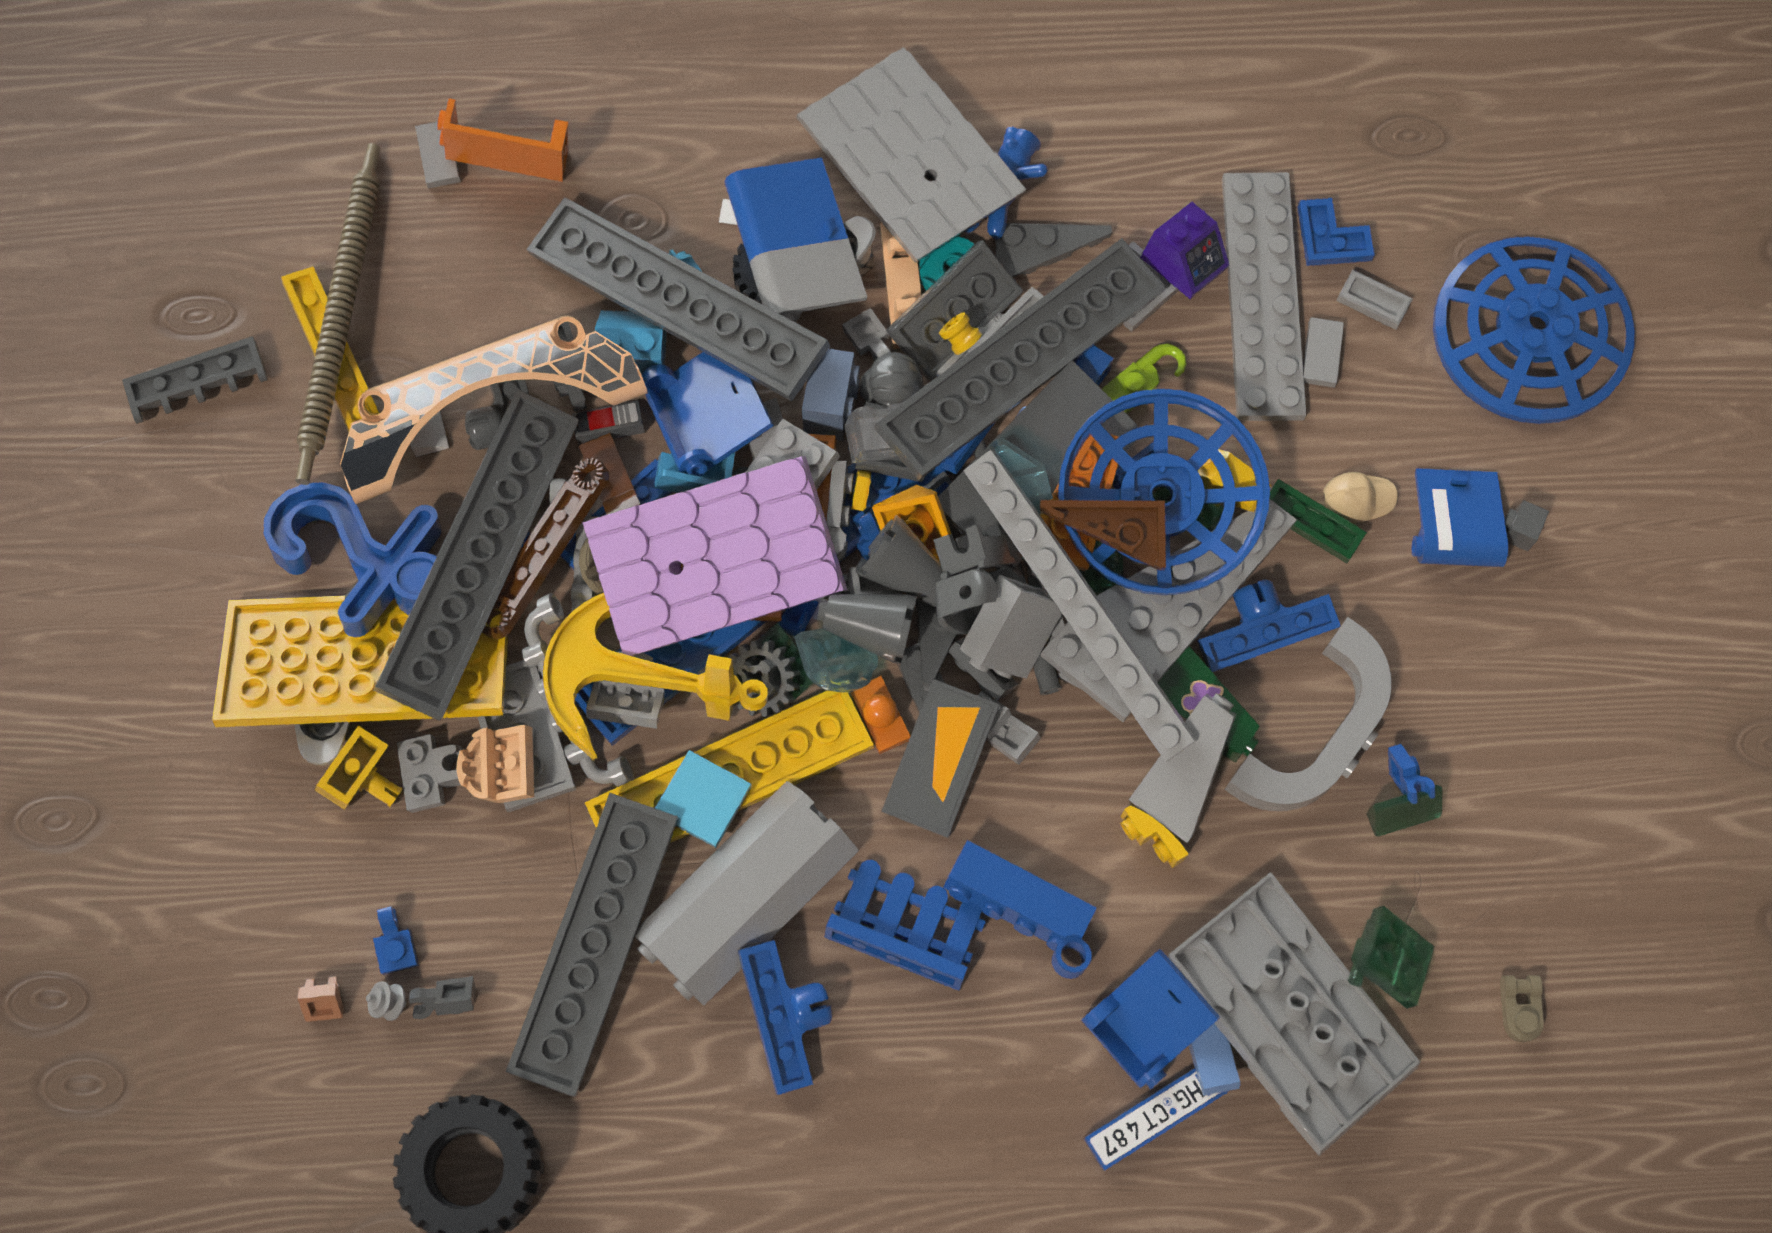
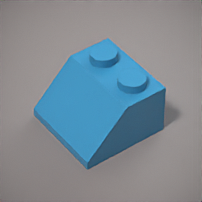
(635, 335)

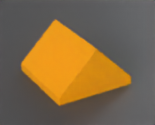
(919, 510)

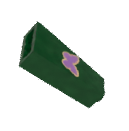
(1188, 683)

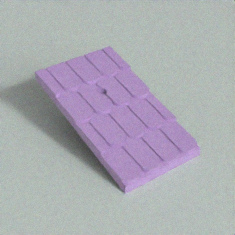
(744, 550)

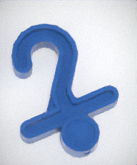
(381, 570)

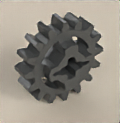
(776, 674)

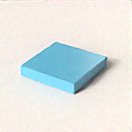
(703, 798)

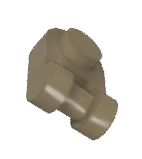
(1522, 1021)

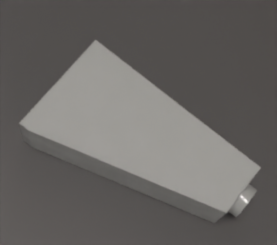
(1178, 788)

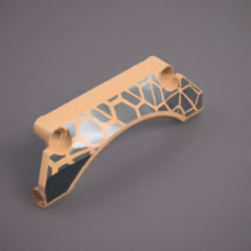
(410, 401)

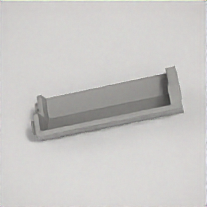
(744, 892)

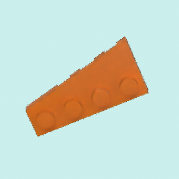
(1080, 477)

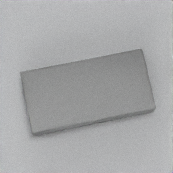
(436, 167)
(1374, 299)
(1322, 352)

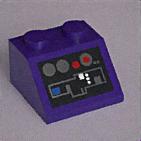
(1187, 250)

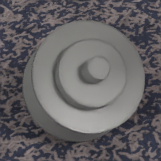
(386, 1001)

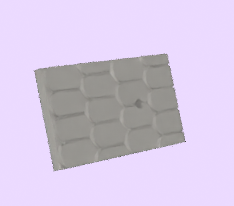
(891, 133)
(1294, 1014)

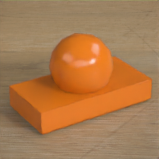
(880, 715)

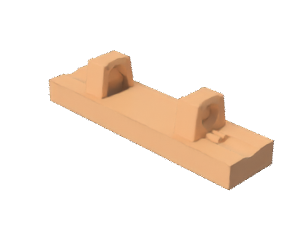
(900, 276)

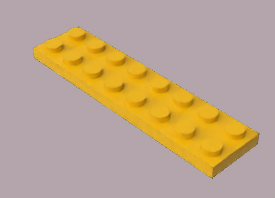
(768, 753)

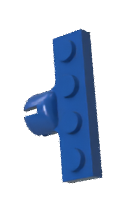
(1266, 626)
(782, 1015)

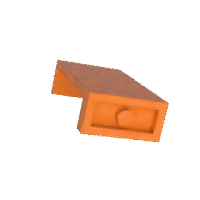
(504, 150)

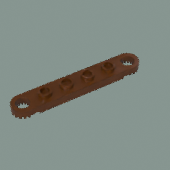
(546, 545)

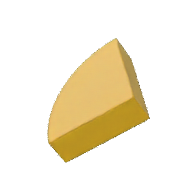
(861, 490)

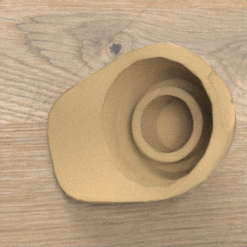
(1360, 496)

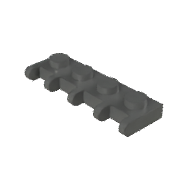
(193, 377)

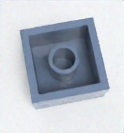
(831, 394)

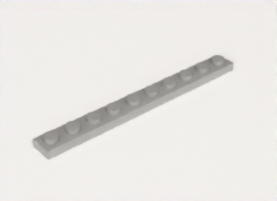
(1080, 606)

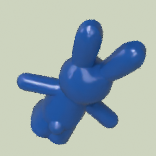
(1016, 153)

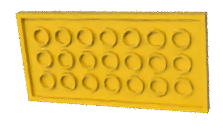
(298, 666)

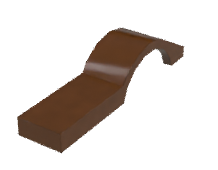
(619, 490)

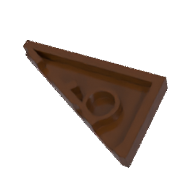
(1127, 526)

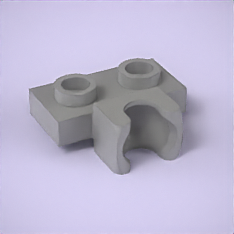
(426, 771)

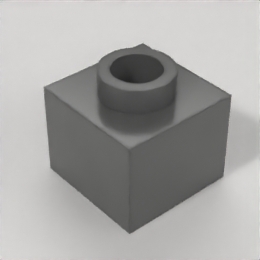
(1525, 525)

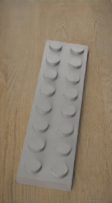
(1263, 297)

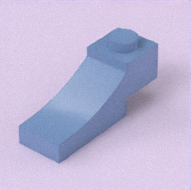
(1214, 1062)

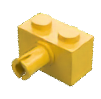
(356, 770)

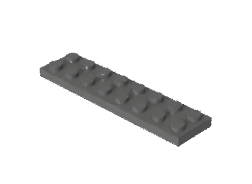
(592, 945)

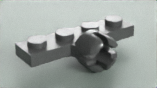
(484, 421)

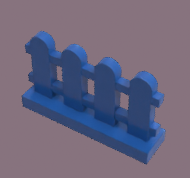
(880, 940)

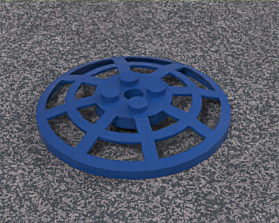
(1527, 342)
(1178, 477)

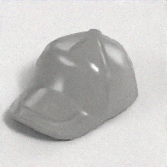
(321, 741)

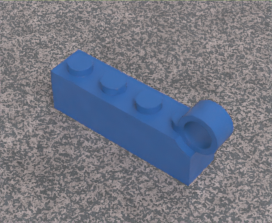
(1024, 901)

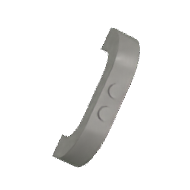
(1369, 670)

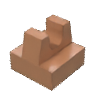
(320, 1001)

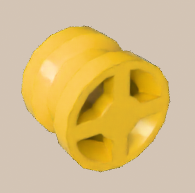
(960, 333)

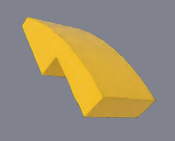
(1144, 827)

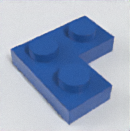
(1327, 243)

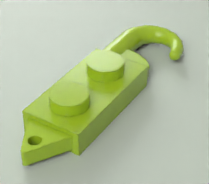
(1143, 374)

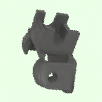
(964, 581)

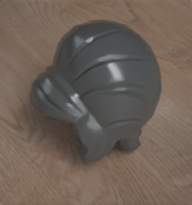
(891, 380)

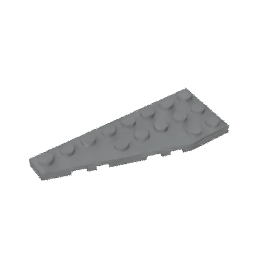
(1160, 624)

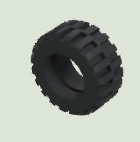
(429, 1137)

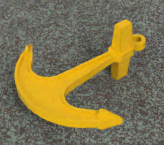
(578, 659)

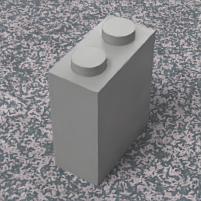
(1011, 629)

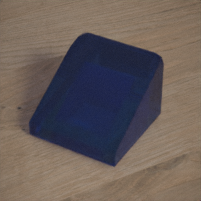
(797, 618)

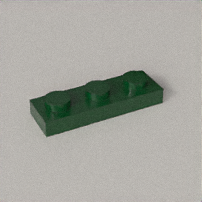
(1318, 522)

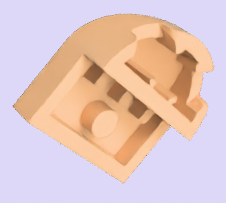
(498, 764)

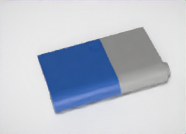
(794, 237)

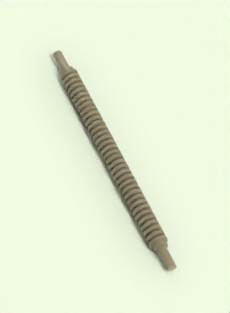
(337, 314)

